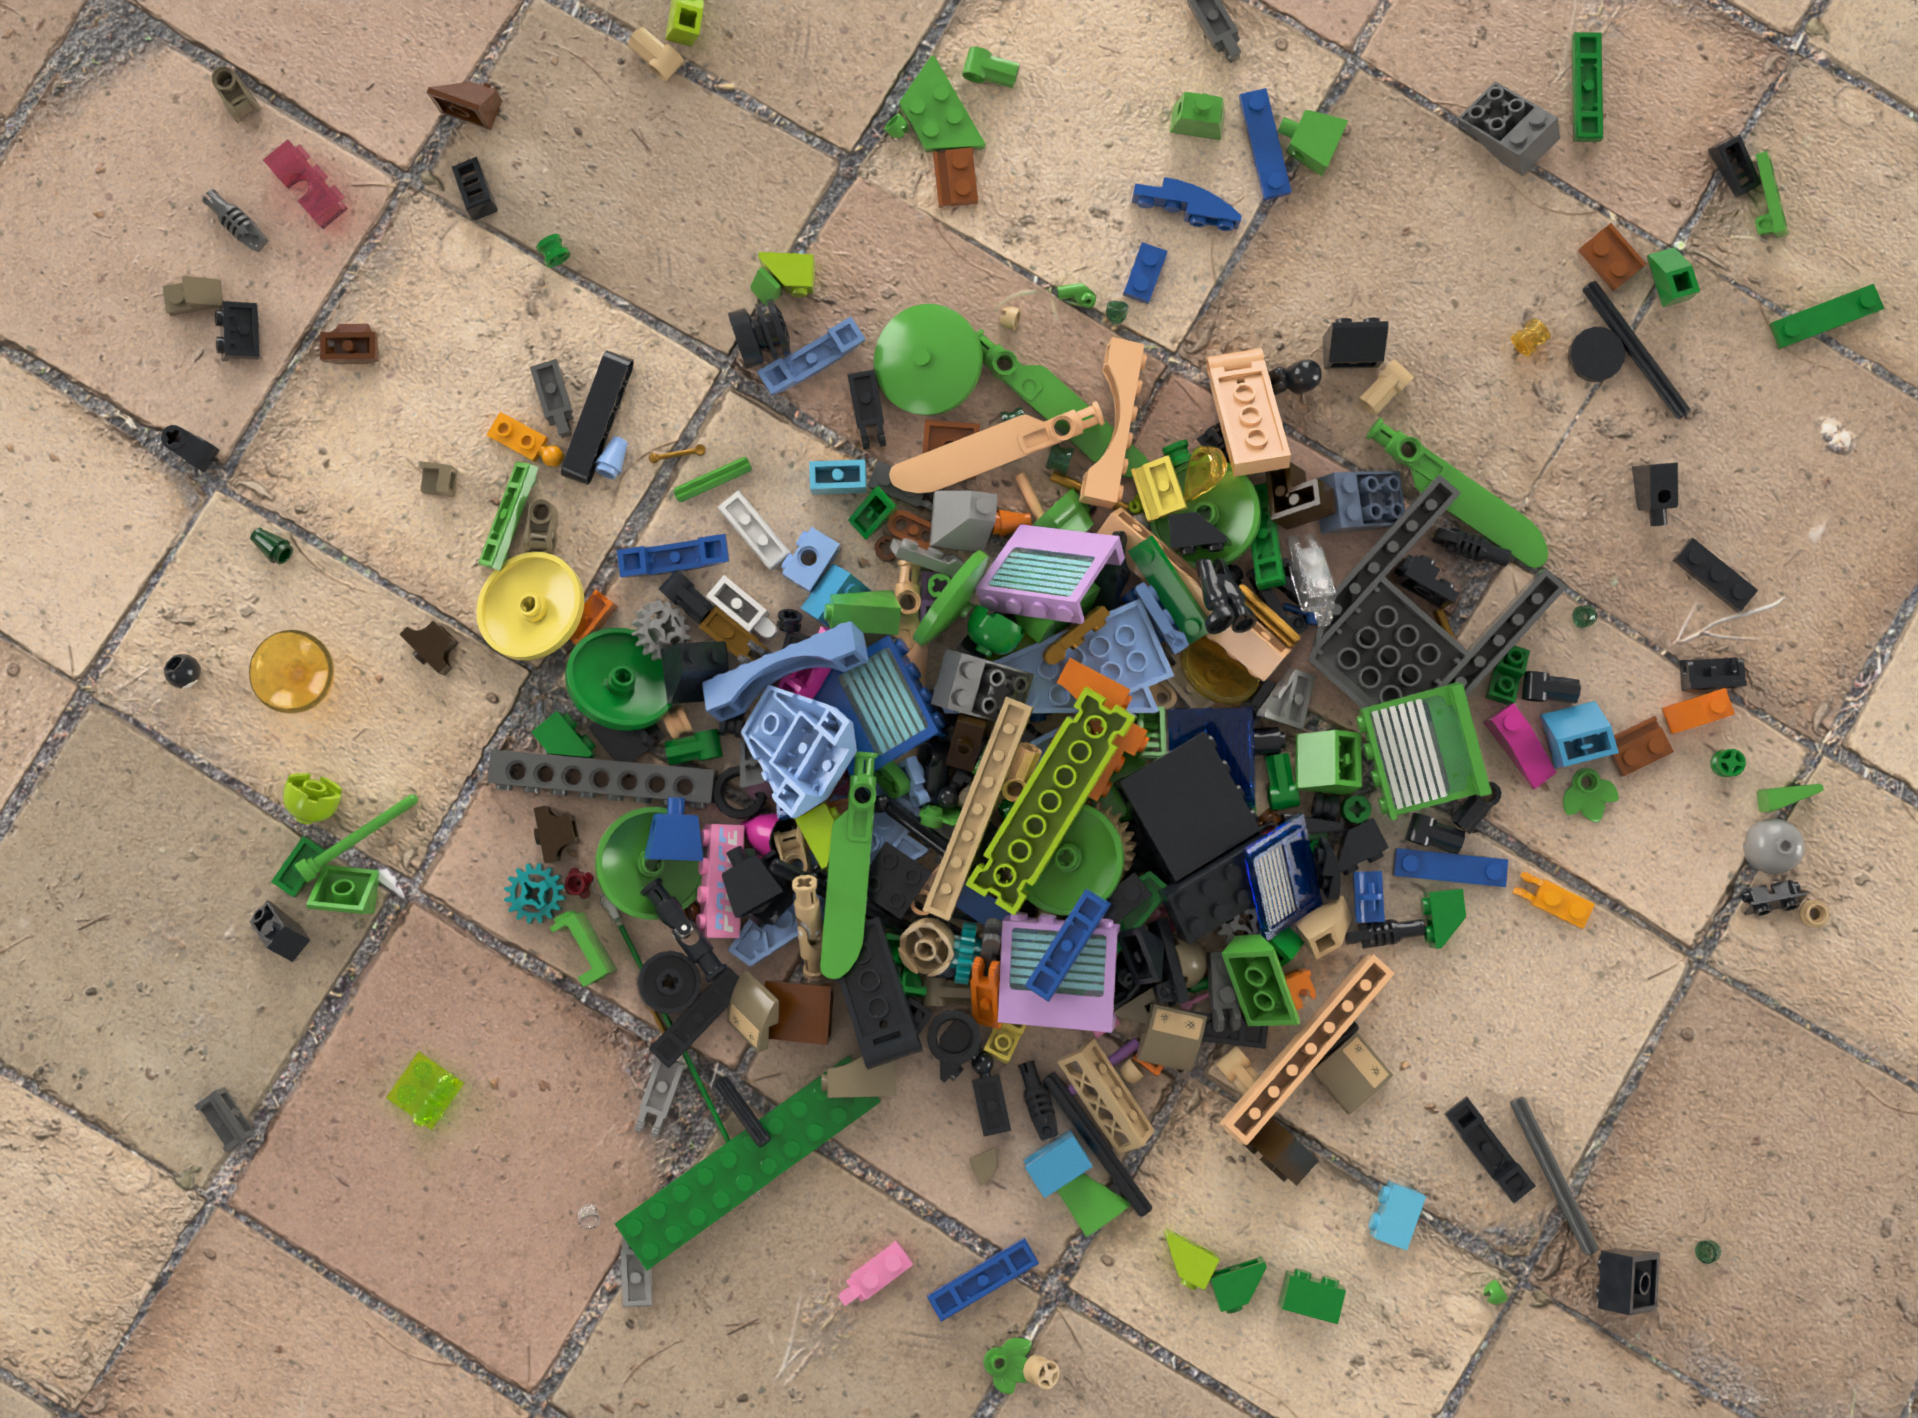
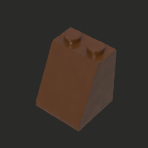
(803, 1011)

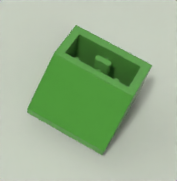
(1329, 762)

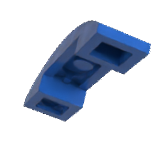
(668, 558)

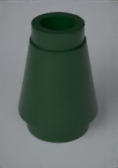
(272, 546)

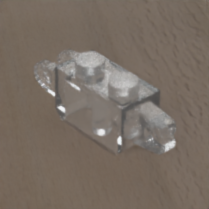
(1312, 579)

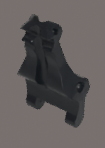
(1112, 579)

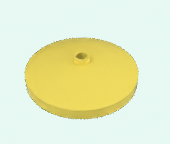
(530, 606)

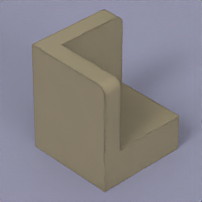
(438, 479)

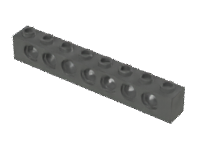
(504, 762)

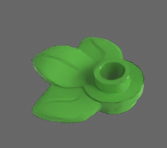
(1589, 799)
(934, 815)
(1013, 1361)

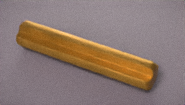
(1270, 619)

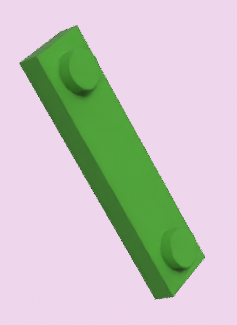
(508, 515)

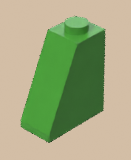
(869, 611)

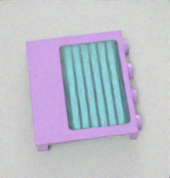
(1047, 572)
(1084, 995)

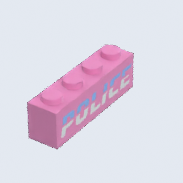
(716, 913)

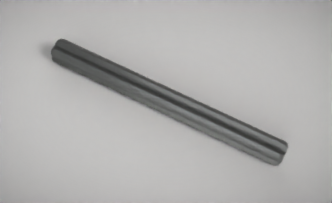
(1554, 1175)

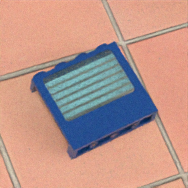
(884, 703)

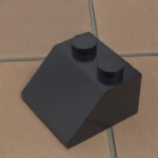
(690, 665)
(1628, 1281)

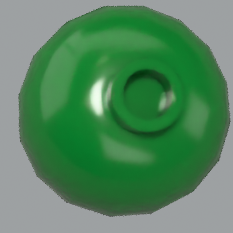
(993, 632)

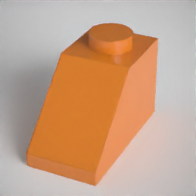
(1698, 710)

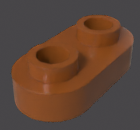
(915, 527)

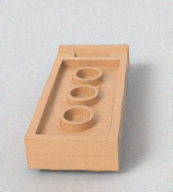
(1248, 412)

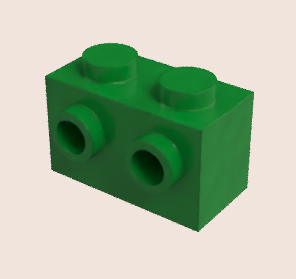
(1312, 1296)

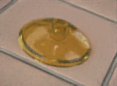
(274, 669)
(1216, 673)

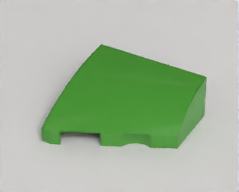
(1091, 1203)

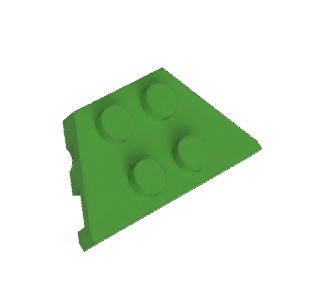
(938, 113)

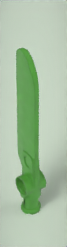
(1052, 398)
(1474, 505)
(849, 874)

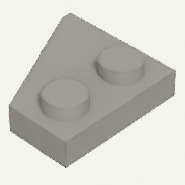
(1289, 699)

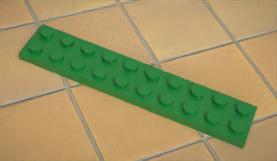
(737, 1171)

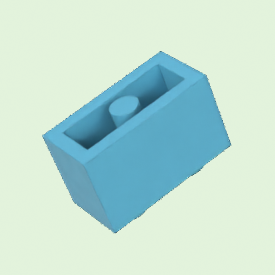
(838, 477)
(1396, 1214)

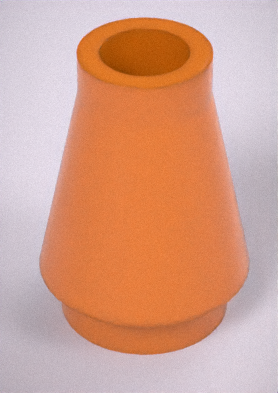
(1008, 522)

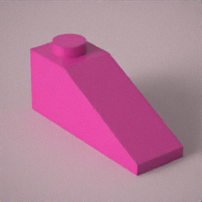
(1520, 744)

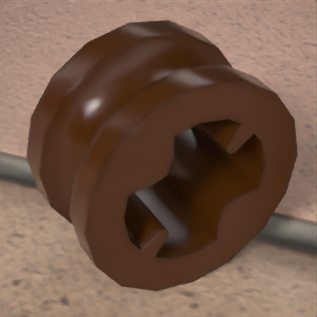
(879, 552)

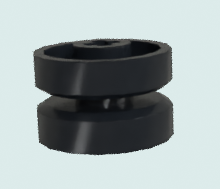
(685, 982)

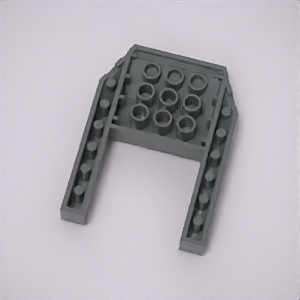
(1388, 646)

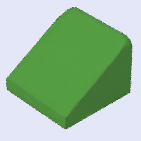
(765, 286)

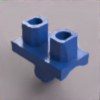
(1368, 896)

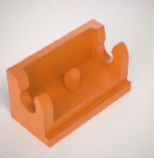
(595, 614)
(1298, 984)

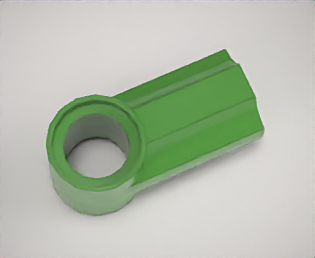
(983, 67)

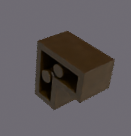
(1295, 500)
(1282, 1152)

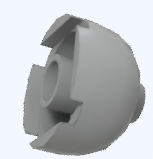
(1774, 846)

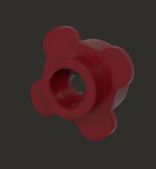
(572, 886)

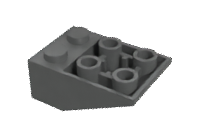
(1511, 127)
(978, 685)

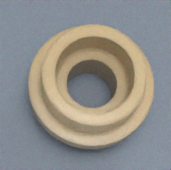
(1821, 916)

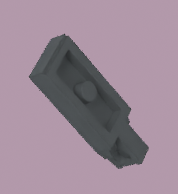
(1217, 26)
(553, 396)

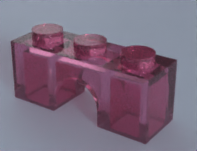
(291, 166)

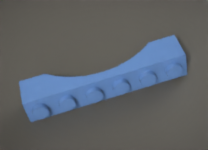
(735, 690)

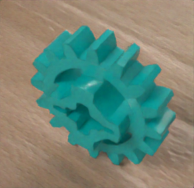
(526, 882)
(966, 950)

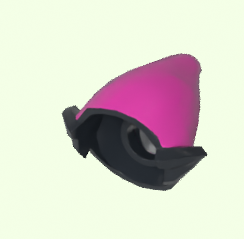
(761, 831)

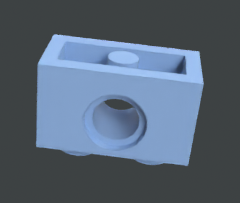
(809, 576)

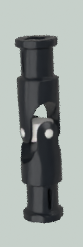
(672, 914)

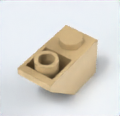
(1325, 927)

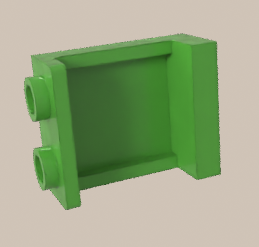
(589, 943)

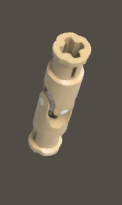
(809, 924)

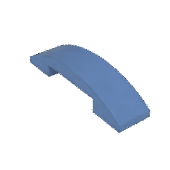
(812, 358)

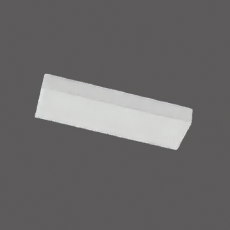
(754, 530)

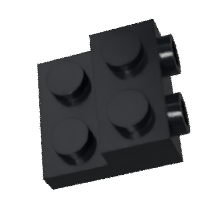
(1419, 577)

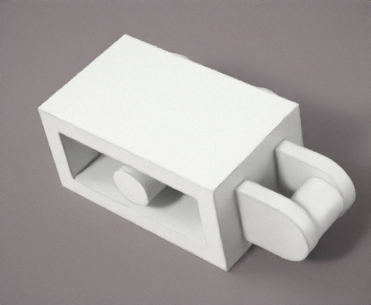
(742, 608)

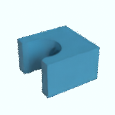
(1057, 1163)

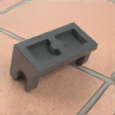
(750, 774)
(226, 1119)

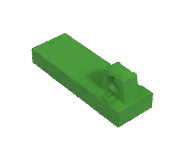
(1774, 221)

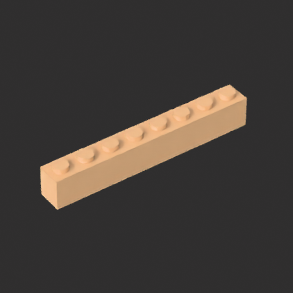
(1255, 648)
(1306, 1049)

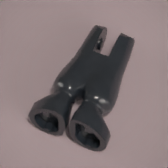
(1223, 598)

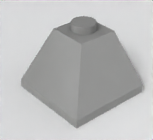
(962, 519)

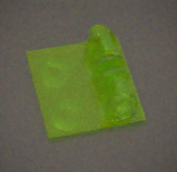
(425, 1090)

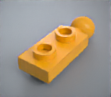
(524, 440)

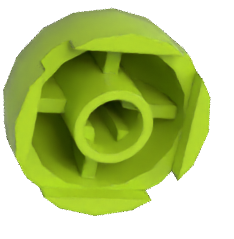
(310, 799)

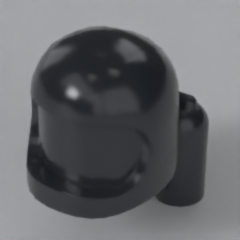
(1297, 377)

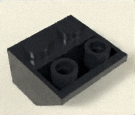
(1355, 343)

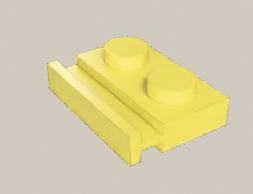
(1159, 489)

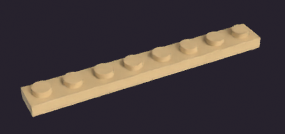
(978, 808)

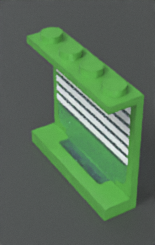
(1423, 750)

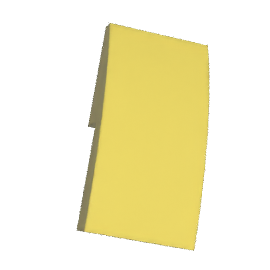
(1004, 1041)

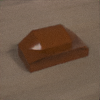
(349, 345)

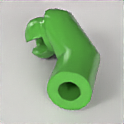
(1079, 293)

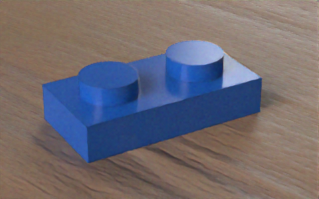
(1145, 273)

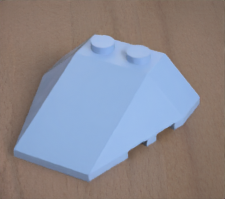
(799, 747)

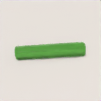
(712, 479)

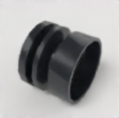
(759, 333)

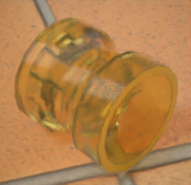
(1530, 337)

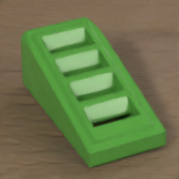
(1160, 735)
(1777, 798)

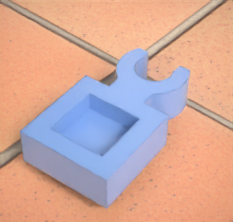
(915, 773)

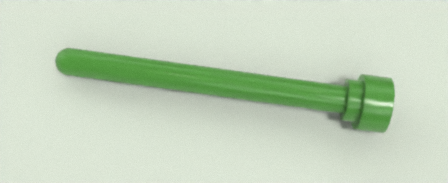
(310, 867)

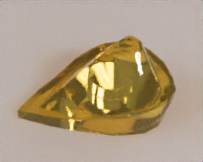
(1204, 471)

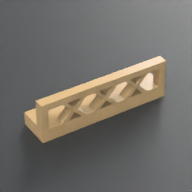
(1111, 1096)

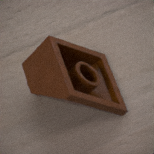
(467, 102)

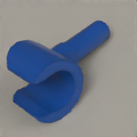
(1310, 617)

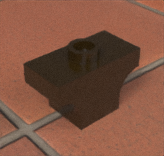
(431, 646)
(966, 741)
(554, 833)

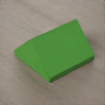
(345, 890)

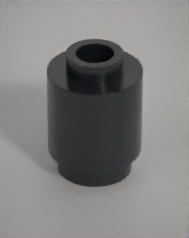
(1269, 741)

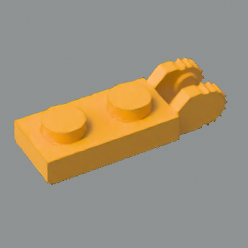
(1556, 901)

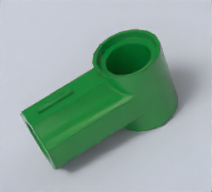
(702, 747)
(1281, 787)

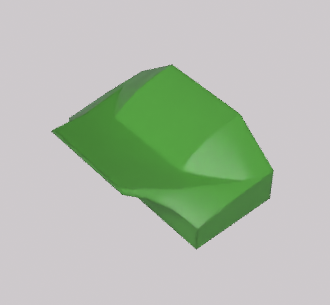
(1067, 514)

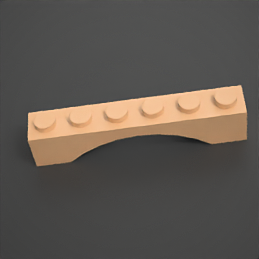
(1121, 369)

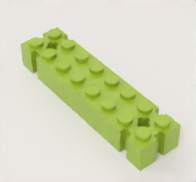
(1050, 801)

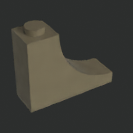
(857, 1081)

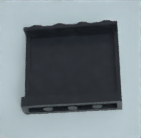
(1187, 806)

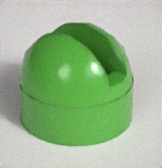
(897, 127)
(1498, 1294)

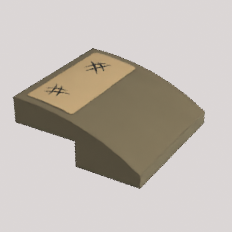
(753, 1011)
(1171, 1037)
(1352, 1073)

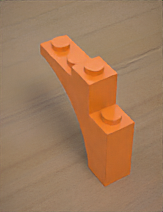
(1077, 677)

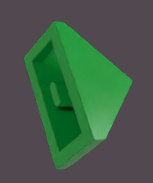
(872, 513)

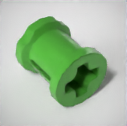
(931, 583)

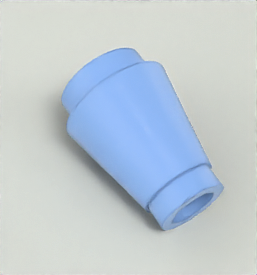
(612, 458)

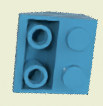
(833, 582)
(1578, 734)

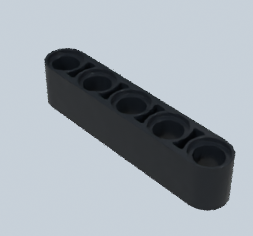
(597, 417)

